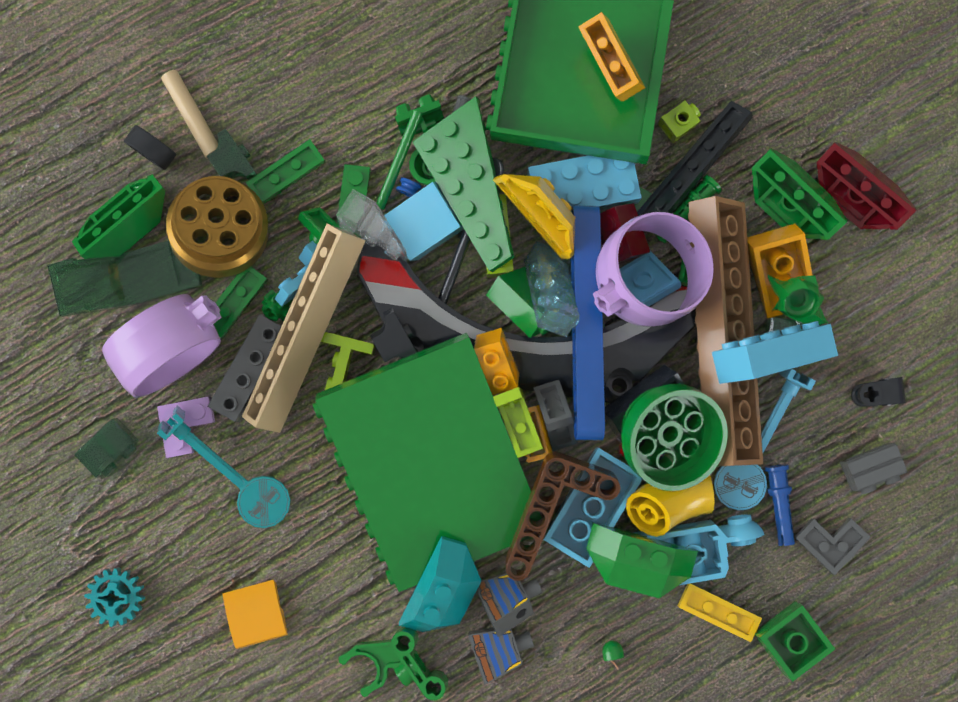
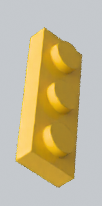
(719, 612)

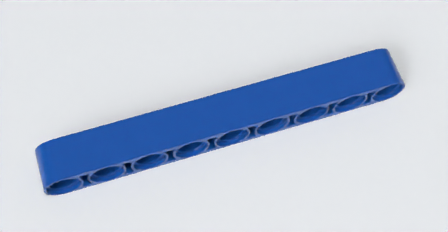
(588, 334)

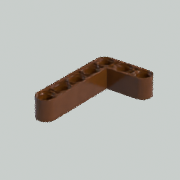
(547, 505)

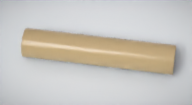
(190, 112)

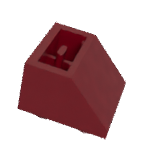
(633, 242)

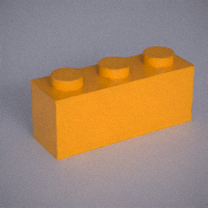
(611, 57)

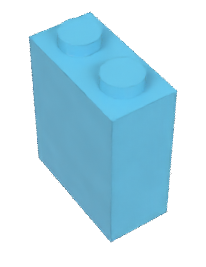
(424, 221)

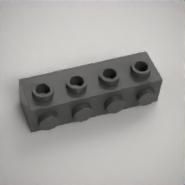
(245, 370)

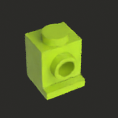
(674, 127)

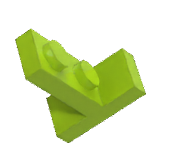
(342, 359)
(518, 422)

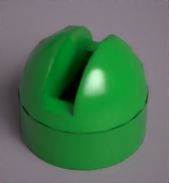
(612, 651)

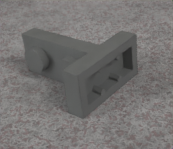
(556, 415)

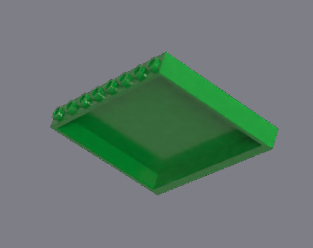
(555, 90)
(427, 457)

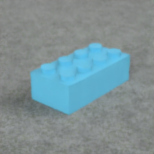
(592, 181)
(774, 352)
(574, 518)

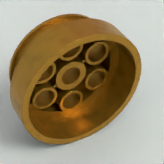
(213, 257)

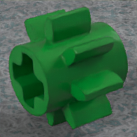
(272, 309)

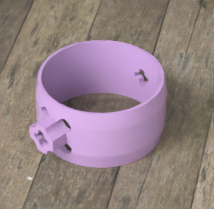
(680, 233)
(163, 343)

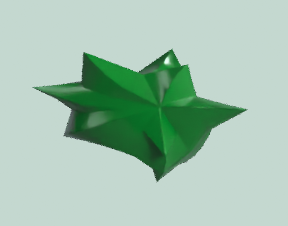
(799, 298)

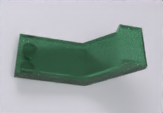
(119, 280)

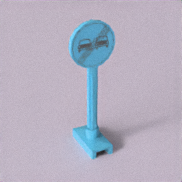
(746, 484)

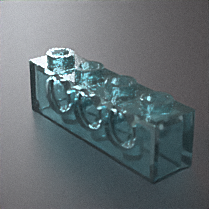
(551, 290)

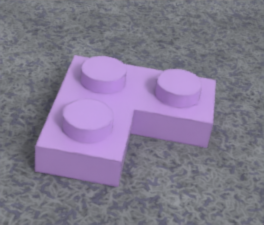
(195, 414)

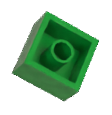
(794, 641)

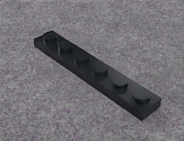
(698, 160)

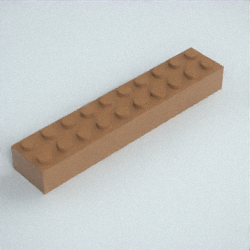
(728, 317)

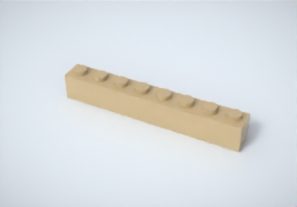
(303, 328)

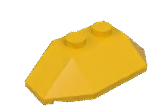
(542, 209)

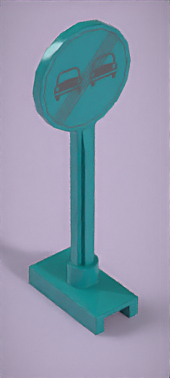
(260, 501)

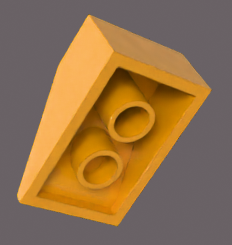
(781, 255)

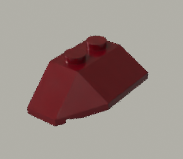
(862, 190)

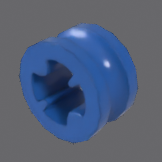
(408, 187)

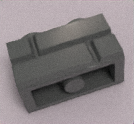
(874, 467)

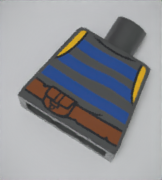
(507, 601)
(498, 654)

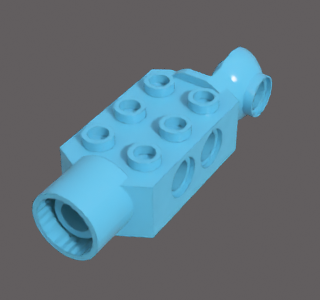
(711, 543)

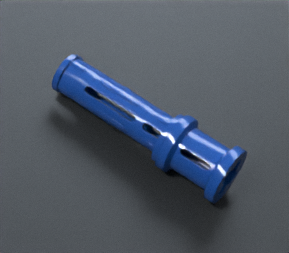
(780, 493)

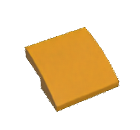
(254, 614)

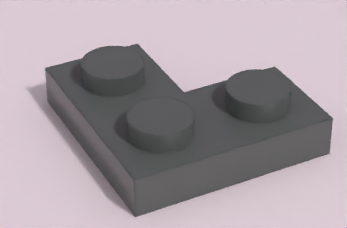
(832, 550)

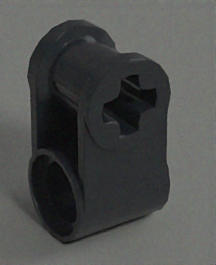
(882, 392)

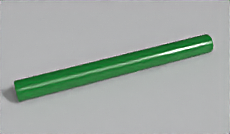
(399, 158)

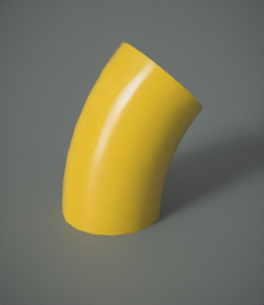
(660, 510)

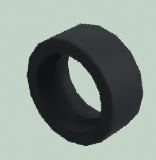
(150, 147)

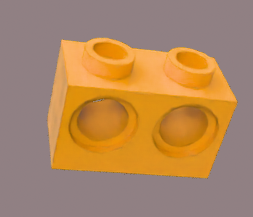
(496, 361)

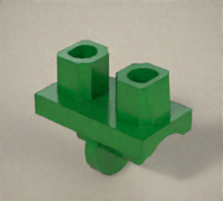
(431, 114)

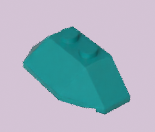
(443, 588)

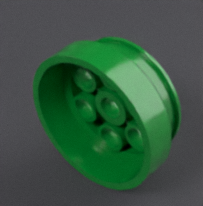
(680, 466)

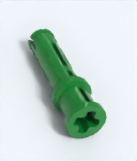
(706, 189)

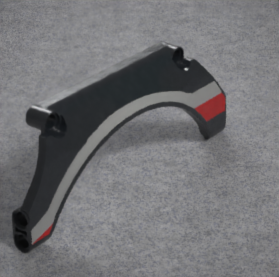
(627, 348)

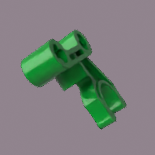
(404, 661)

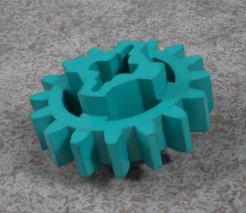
(117, 587)

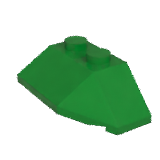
(795, 197)
(122, 220)
(639, 561)

